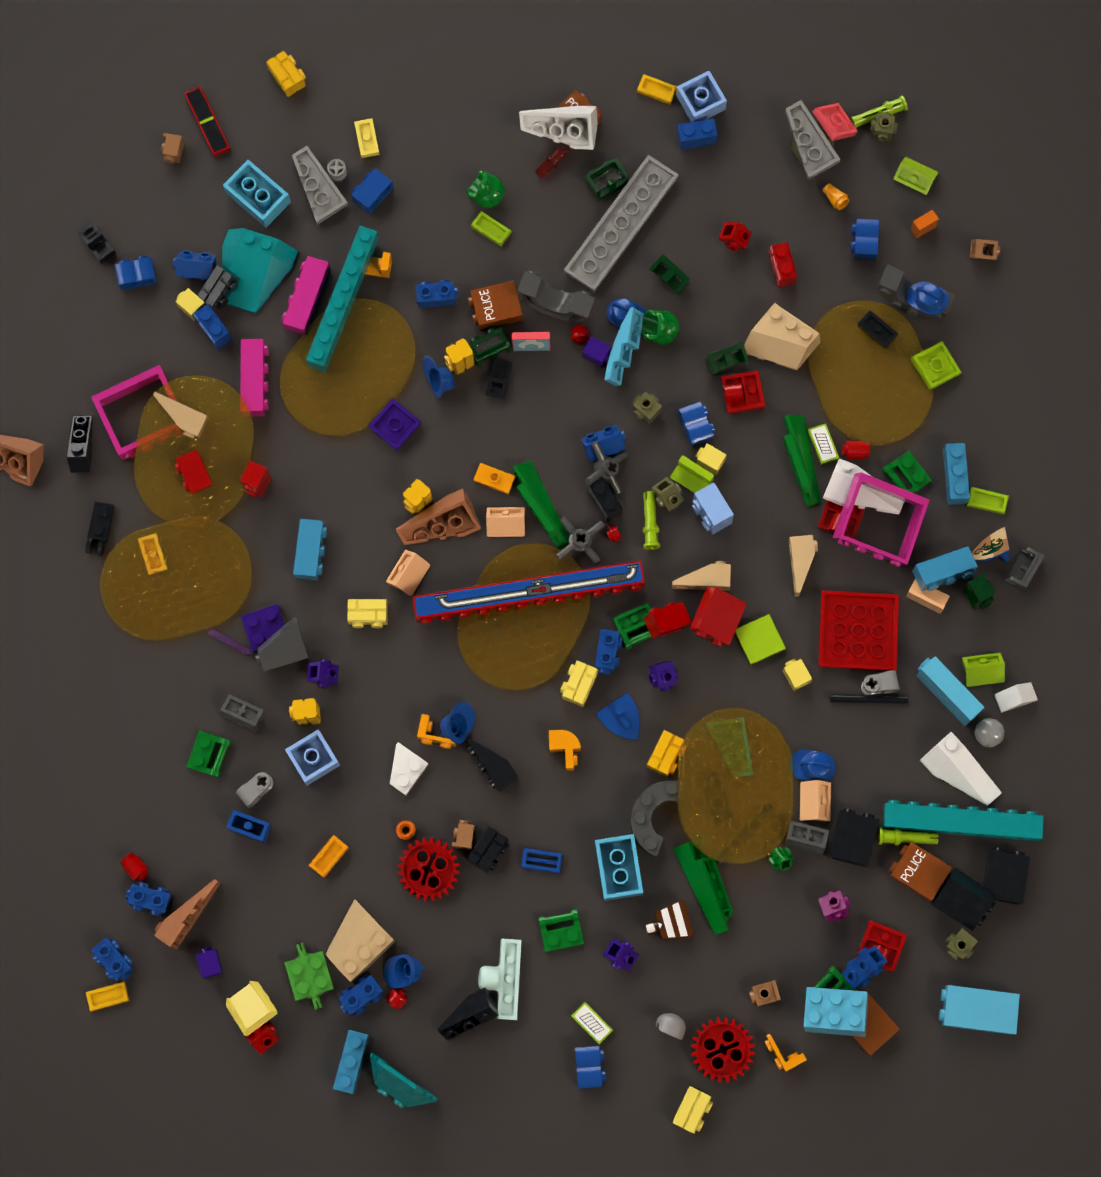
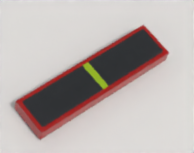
(207, 121)

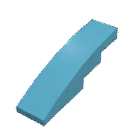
(625, 342)

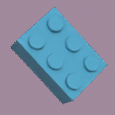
(256, 193)
(619, 867)
(836, 1011)

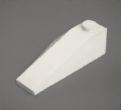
(567, 125)
(867, 497)
(957, 766)

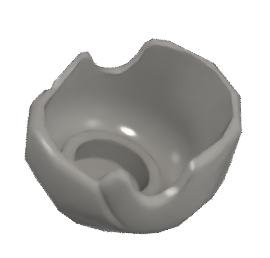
(989, 732)
(671, 1025)

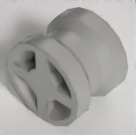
(333, 168)

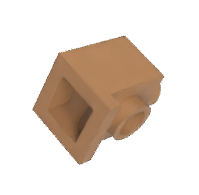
(172, 148)
(976, 249)
(463, 835)
(770, 987)

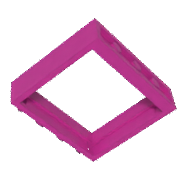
(119, 391)
(913, 528)

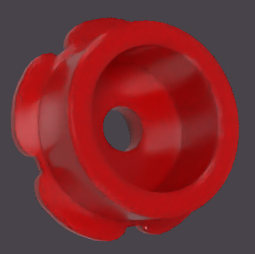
(613, 533)

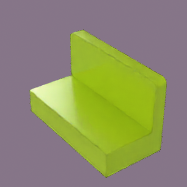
(915, 175)
(691, 475)
(984, 669)

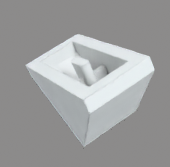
(1015, 696)

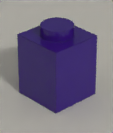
(596, 352)
(209, 963)

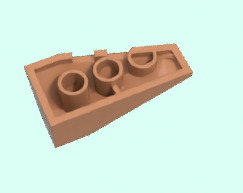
(21, 458)
(445, 518)
(178, 924)

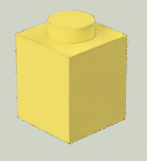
(189, 303)
(710, 458)
(797, 674)

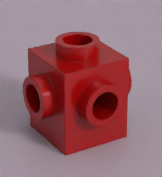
(735, 235)
(263, 1037)

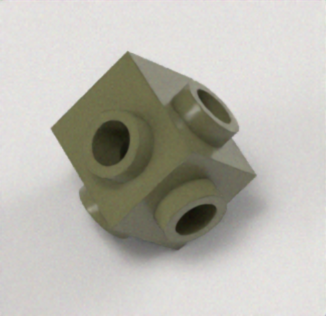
(883, 127)
(646, 407)
(668, 494)
(965, 940)

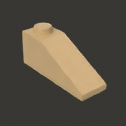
(186, 418)
(801, 554)
(709, 576)

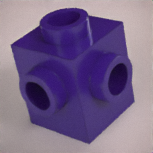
(322, 673)
(663, 675)
(625, 955)

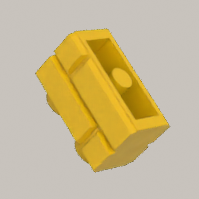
(286, 73)
(459, 357)
(417, 497)
(305, 712)
(665, 754)

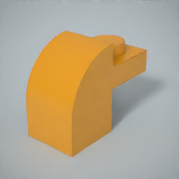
(565, 742)

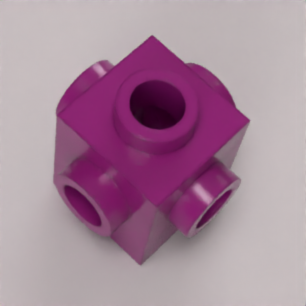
(835, 906)

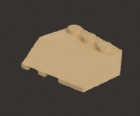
(782, 339)
(358, 943)

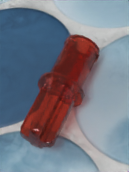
(551, 162)

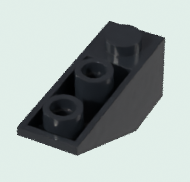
(80, 444)
(497, 767)
(473, 1011)

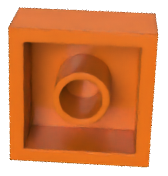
(924, 224)

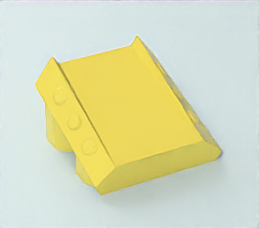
(251, 1007)

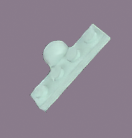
(504, 979)

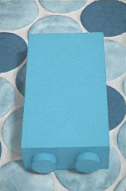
(949, 690)
(979, 1009)

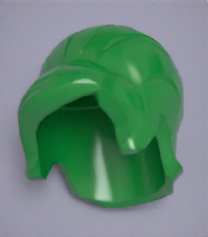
(486, 190)
(660, 326)

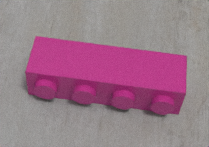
(306, 295)
(254, 375)

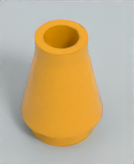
(836, 197)

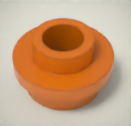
(401, 825)

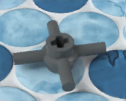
(606, 467)
(579, 546)

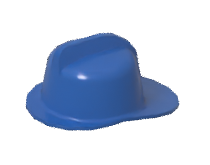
(927, 298)
(619, 308)
(438, 377)
(458, 723)
(813, 765)
(402, 971)

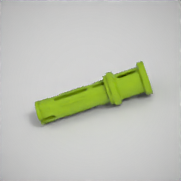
(888, 107)
(651, 529)
(897, 837)

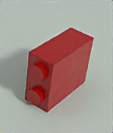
(717, 616)

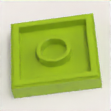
(935, 365)
(759, 639)

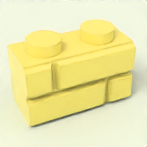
(367, 612)
(579, 684)
(692, 1110)

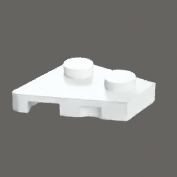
(406, 769)

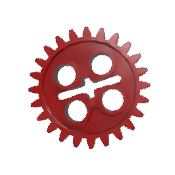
(412, 861)
(729, 1067)

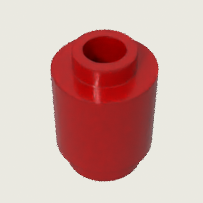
(855, 450)
(135, 867)

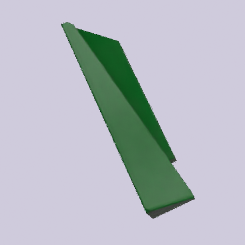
(800, 457)
(539, 502)
(706, 884)

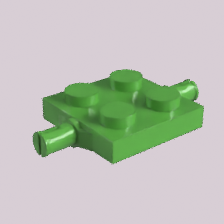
(309, 976)

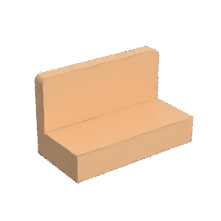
(505, 521)
(408, 572)
(933, 599)
(815, 801)

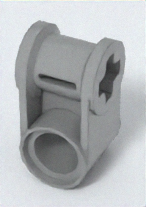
(883, 683)
(252, 791)

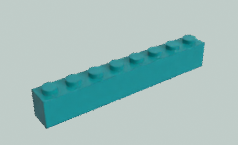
(342, 299)
(963, 821)

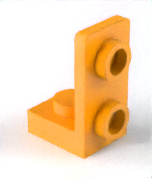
(380, 266)
(426, 726)
(793, 1059)

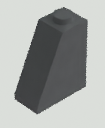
(282, 647)

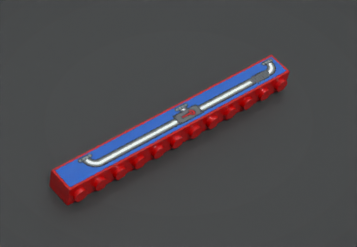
(528, 592)

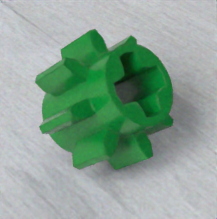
(781, 858)

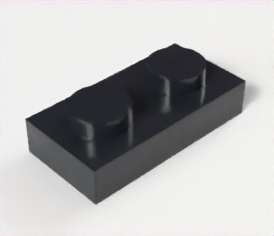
(877, 329)

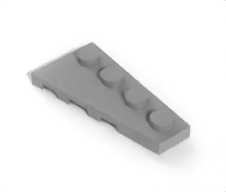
(811, 143)
(319, 188)

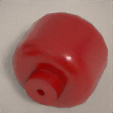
(579, 334)
(396, 998)

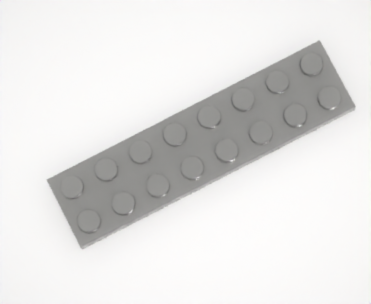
(621, 223)

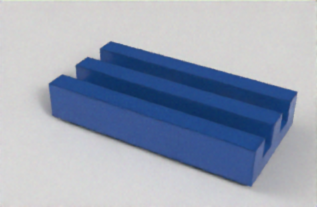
(538, 860)

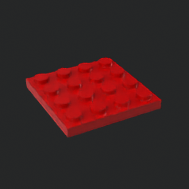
(858, 631)

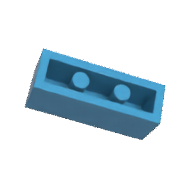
(956, 474)
(309, 549)
(945, 569)
(351, 1062)

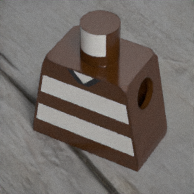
(671, 922)

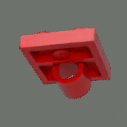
(742, 392)
(832, 514)
(886, 940)

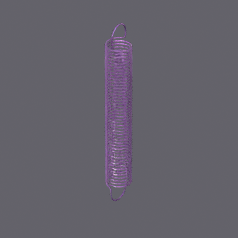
(230, 640)

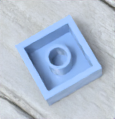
(701, 97)
(712, 509)
(312, 757)

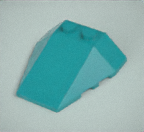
(259, 263)
(397, 1085)

